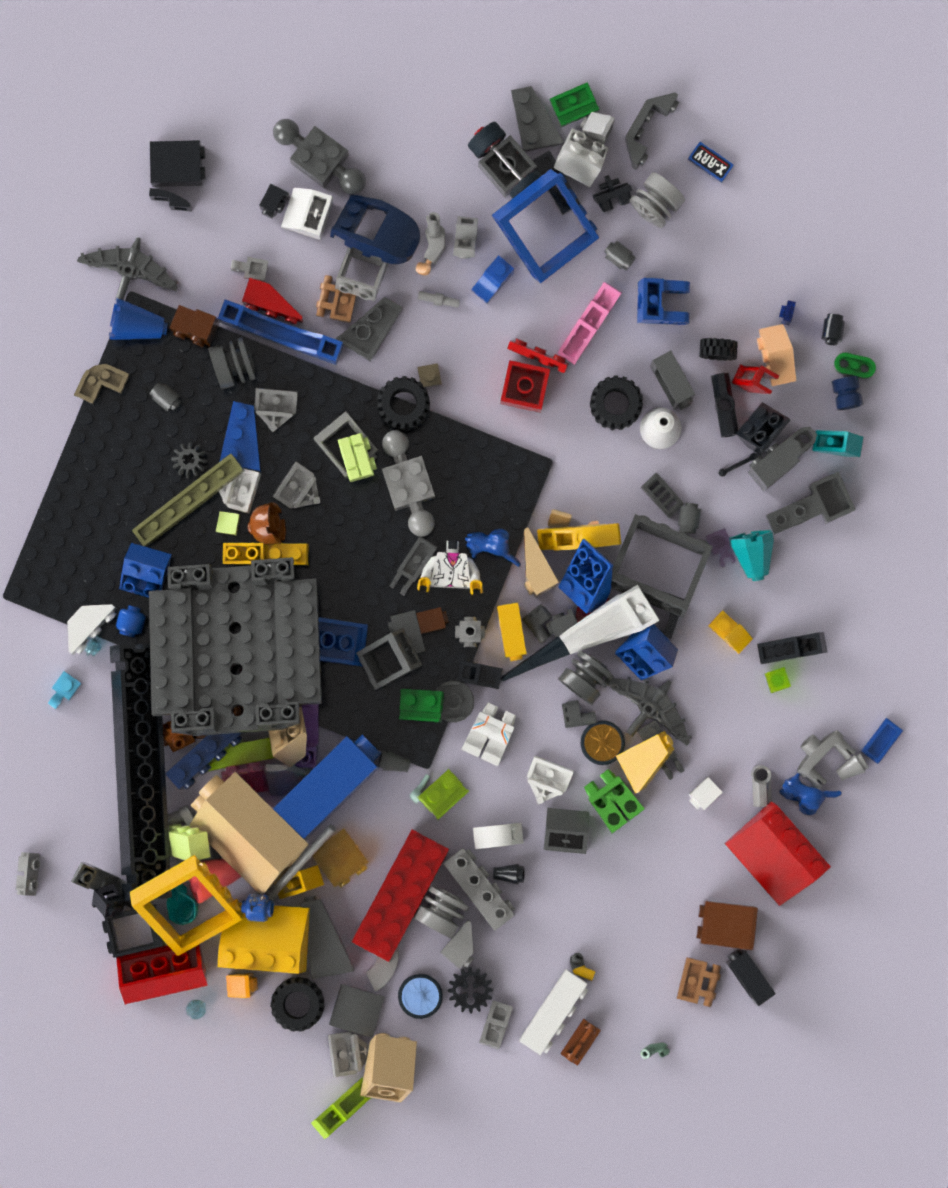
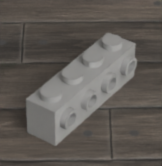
(479, 889)

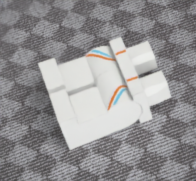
(490, 728)

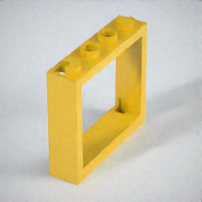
(172, 878)

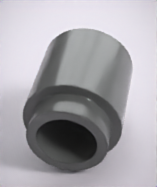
(619, 255)
(165, 397)
(689, 518)

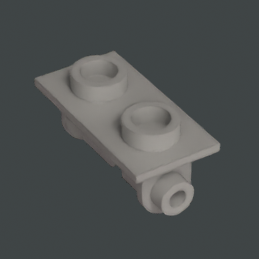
(29, 864)

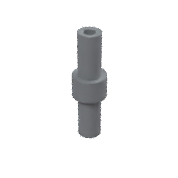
(438, 299)

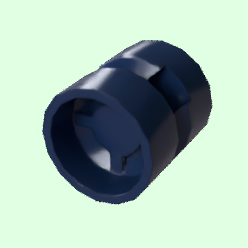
(847, 393)

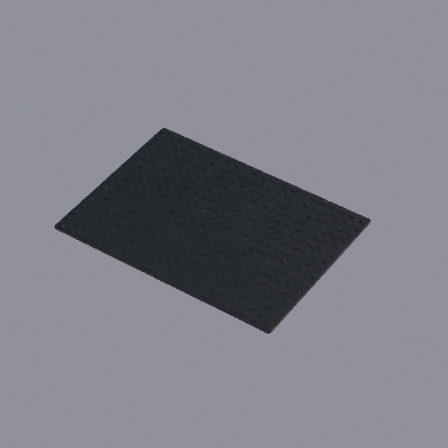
(122, 472)

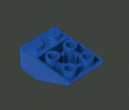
(588, 578)

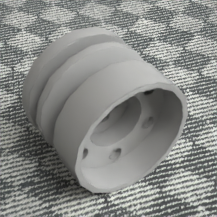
(660, 196)
(441, 912)

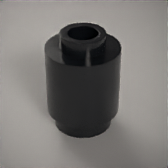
(833, 329)

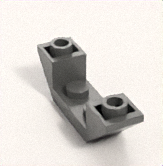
(663, 105)
(94, 877)

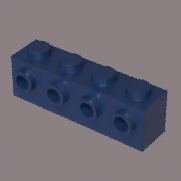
(201, 757)

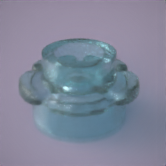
(93, 647)
(196, 1009)

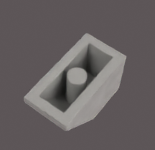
(597, 126)
(460, 947)

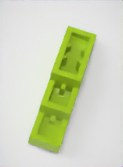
(245, 753)

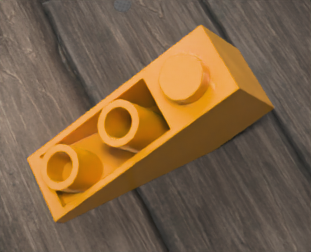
(241, 985)

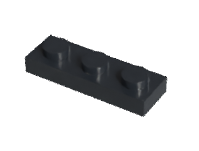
(545, 163)

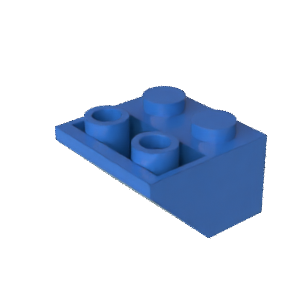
(144, 570)
(647, 652)

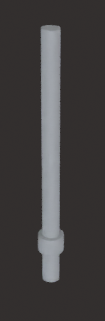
(273, 892)

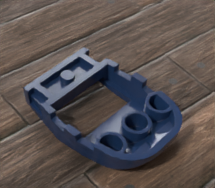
(395, 239)

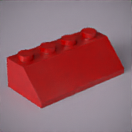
(159, 973)

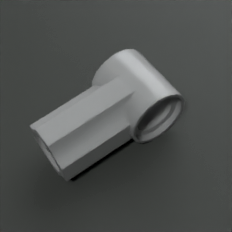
(761, 788)

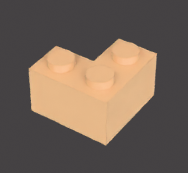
(777, 353)

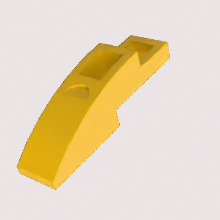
(570, 537)
(246, 552)

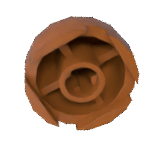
(266, 524)

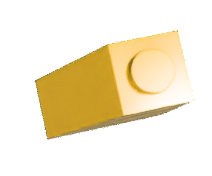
(511, 631)
(645, 760)

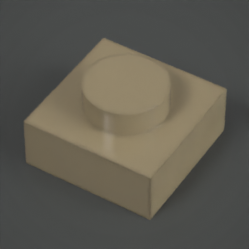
(429, 375)

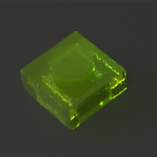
(777, 680)

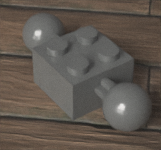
(319, 156)

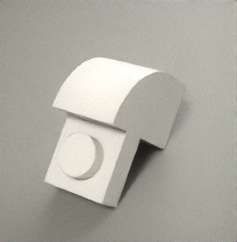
(498, 835)

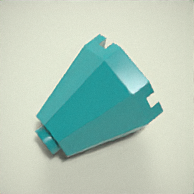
(754, 552)

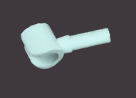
(416, 792)

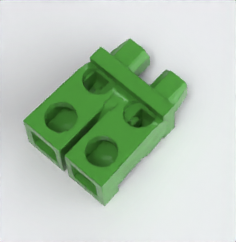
(609, 796)

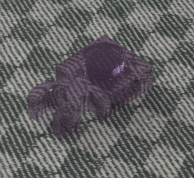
(721, 545)

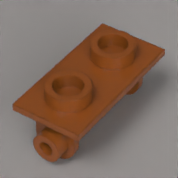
(580, 1042)

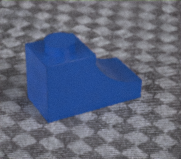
(493, 279)

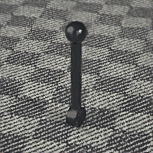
(722, 472)

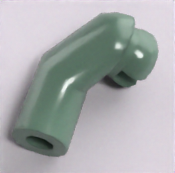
(651, 1049)

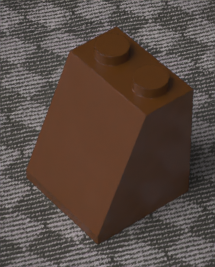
(727, 925)

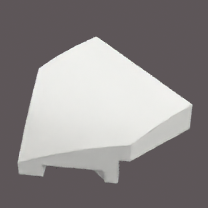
(241, 491)
(548, 779)

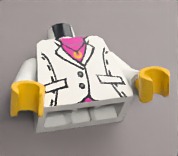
(451, 570)

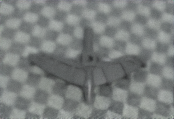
(131, 265)
(652, 704)

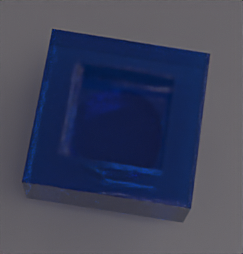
(786, 312)

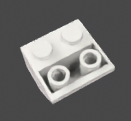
(581, 157)
(307, 212)

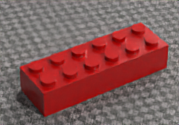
(400, 895)

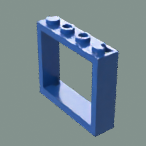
(524, 199)

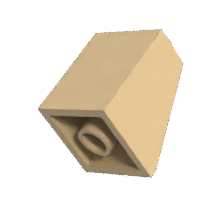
(389, 1068)

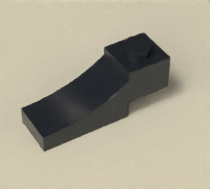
(792, 648)

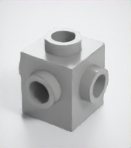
(470, 640)

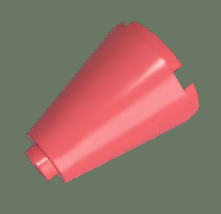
(223, 871)

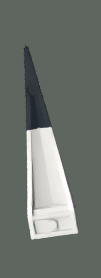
(616, 618)

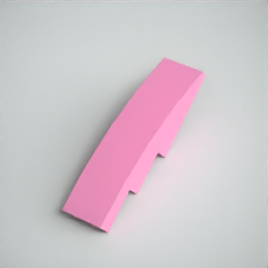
(589, 323)

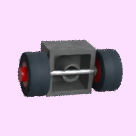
(503, 160)

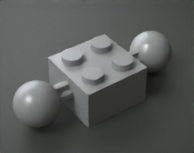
(408, 483)

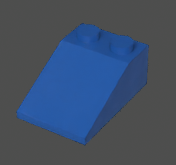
(341, 641)

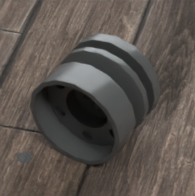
(232, 363)
(586, 677)

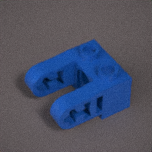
(650, 301)

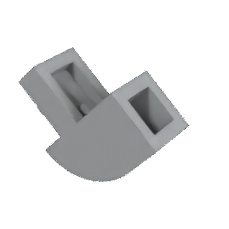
(465, 237)

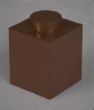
(432, 620)

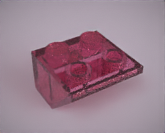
(253, 775)

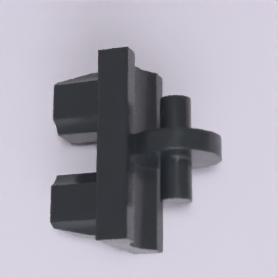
(621, 191)

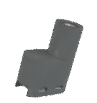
(535, 620)
(574, 718)

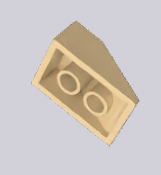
(537, 570)

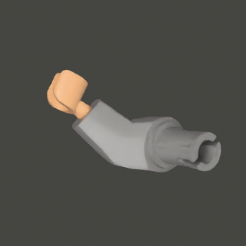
(436, 239)

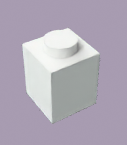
(704, 794)

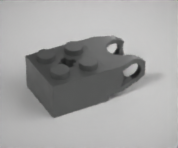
(780, 458)

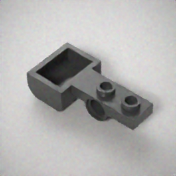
(827, 498)

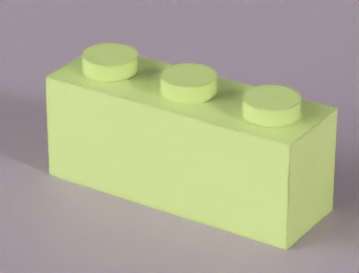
(187, 842)

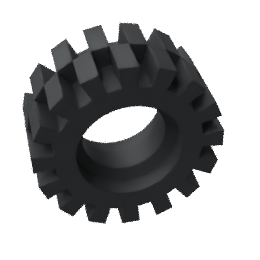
(718, 349)

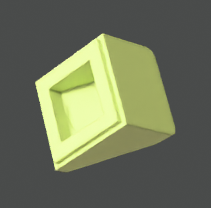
(228, 523)

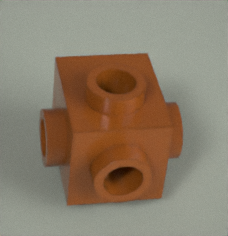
(175, 740)

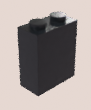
(176, 163)

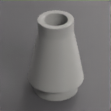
(854, 766)

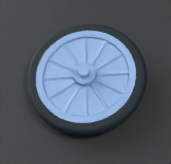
(420, 996)

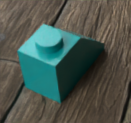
(838, 443)

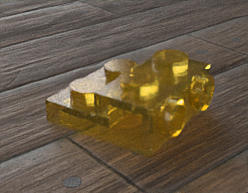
(340, 859)

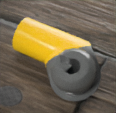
(578, 967)

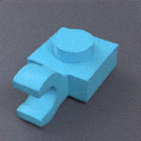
(64, 687)

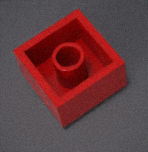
(525, 386)

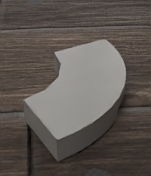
(382, 971)

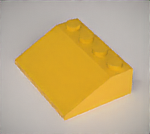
(269, 945)

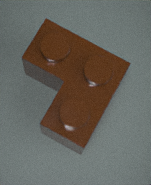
(195, 325)

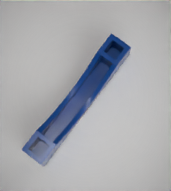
(280, 333)

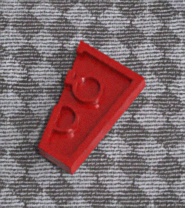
(520, 347)

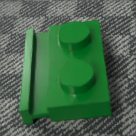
(574, 104)
(421, 705)

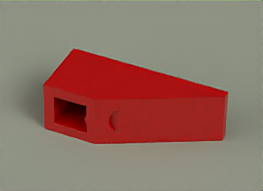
(265, 298)

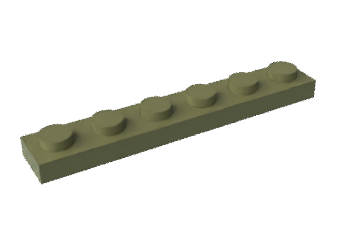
(188, 500)

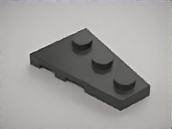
(533, 122)
(371, 329)

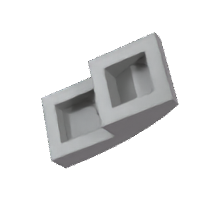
(495, 1024)

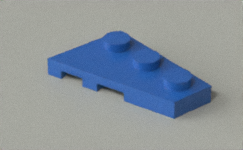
(242, 437)

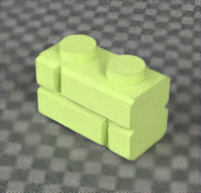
(356, 457)

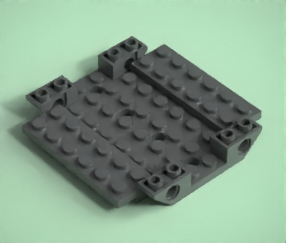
(197, 651)

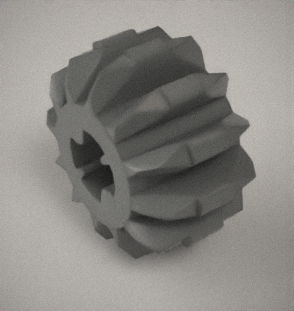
(188, 453)

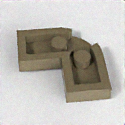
(100, 376)

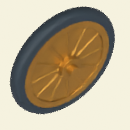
(602, 742)

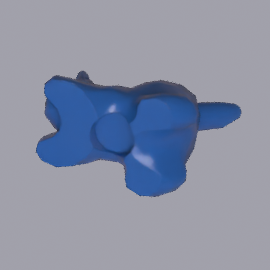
(495, 543)
(808, 797)

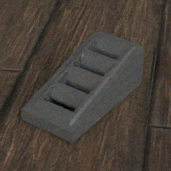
(651, 494)

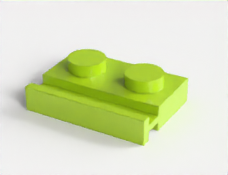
(443, 794)

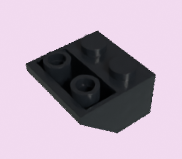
(762, 428)

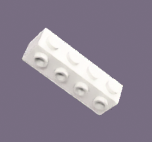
(553, 1012)

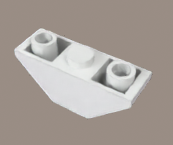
(87, 624)

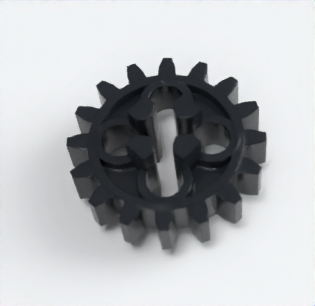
(461, 999)

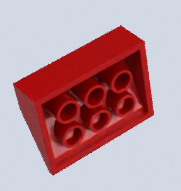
(777, 854)

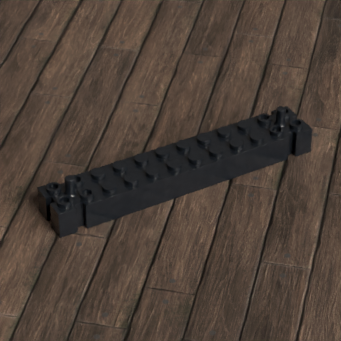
(139, 770)

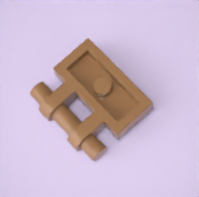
(343, 303)
(692, 980)

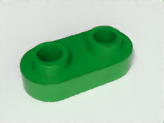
(854, 365)

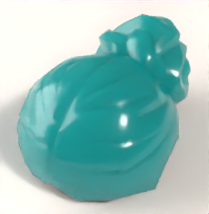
(181, 907)

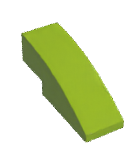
(340, 1110)

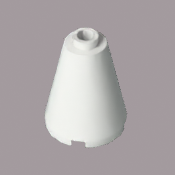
(657, 435)

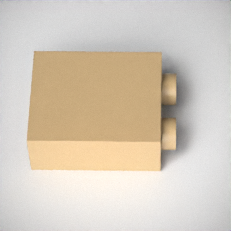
(246, 831)

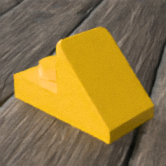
(730, 632)

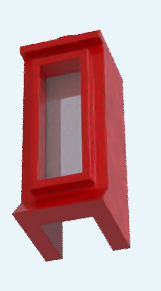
(749, 378)

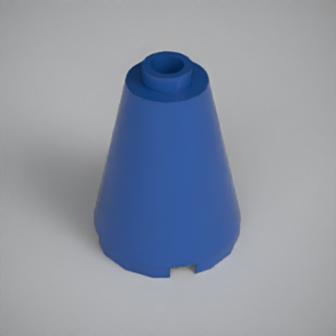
(135, 322)

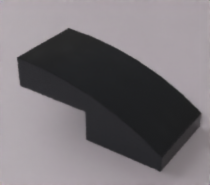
(175, 201)
(479, 674)

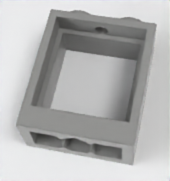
(357, 288)
(331, 430)

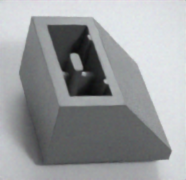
(566, 830)

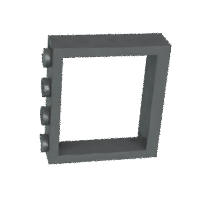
(654, 596)

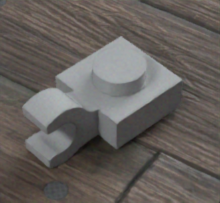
(254, 268)

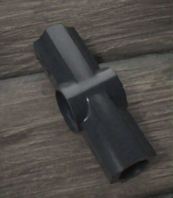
(726, 418)

